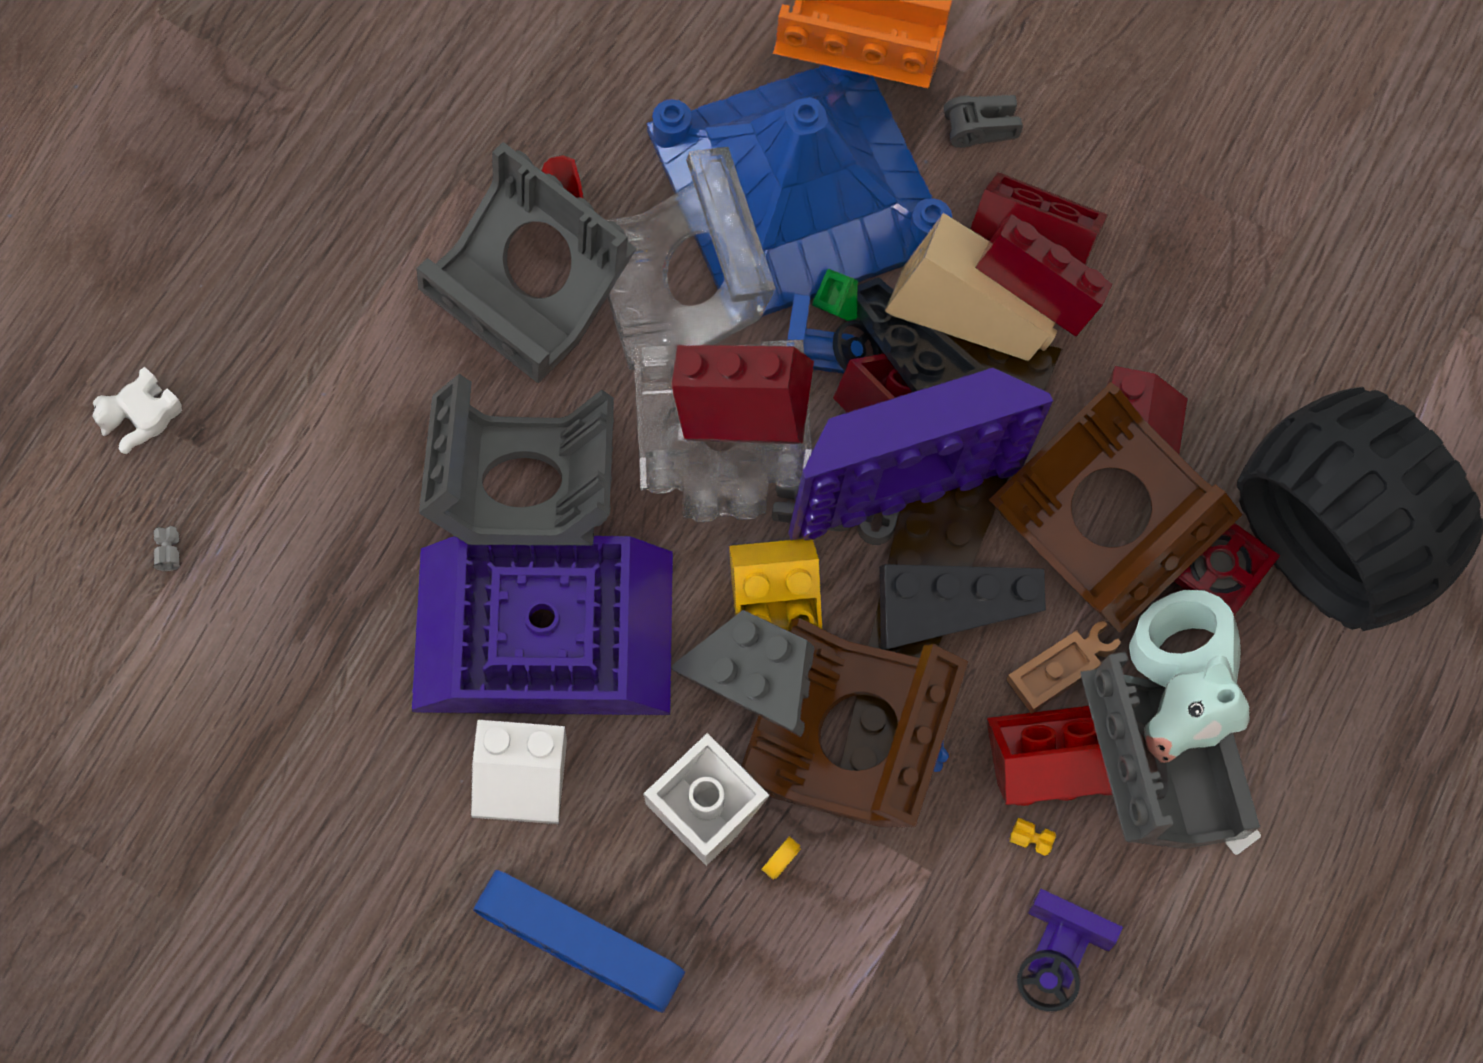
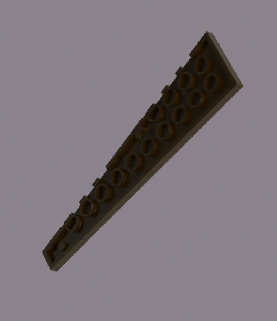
(936, 535)

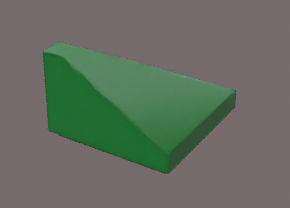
(838, 295)

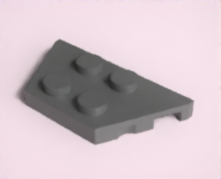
(754, 668)

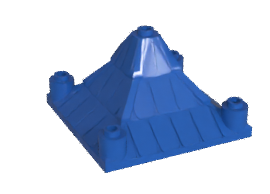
(817, 172)

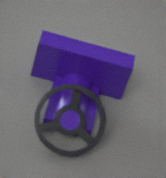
(1062, 948)

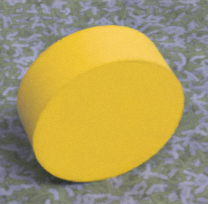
(781, 858)

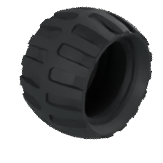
(1361, 507)

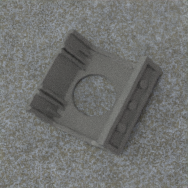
(475, 276)
(469, 444)
(1199, 791)

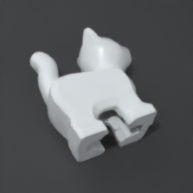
(138, 404)

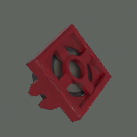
(1230, 567)

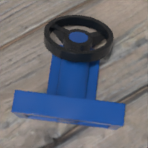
(828, 349)

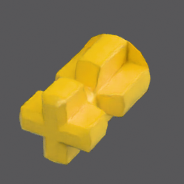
(1024, 833)

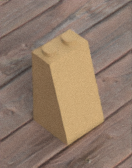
(952, 296)

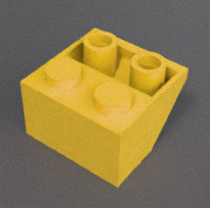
(777, 581)

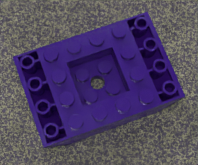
(917, 449)
(598, 655)

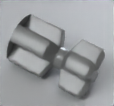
(166, 556)

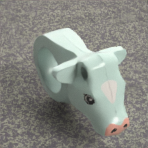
(1200, 686)

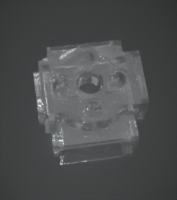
(710, 480)

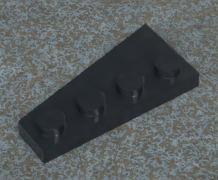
(916, 352)
(945, 600)

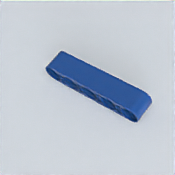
(579, 941)

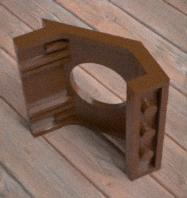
(1182, 522)
(891, 792)

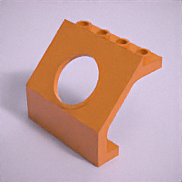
(867, 36)

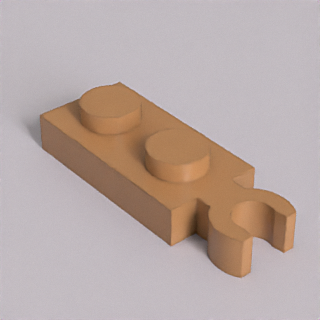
(1059, 667)

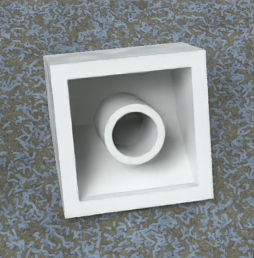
(518, 771)
(706, 799)

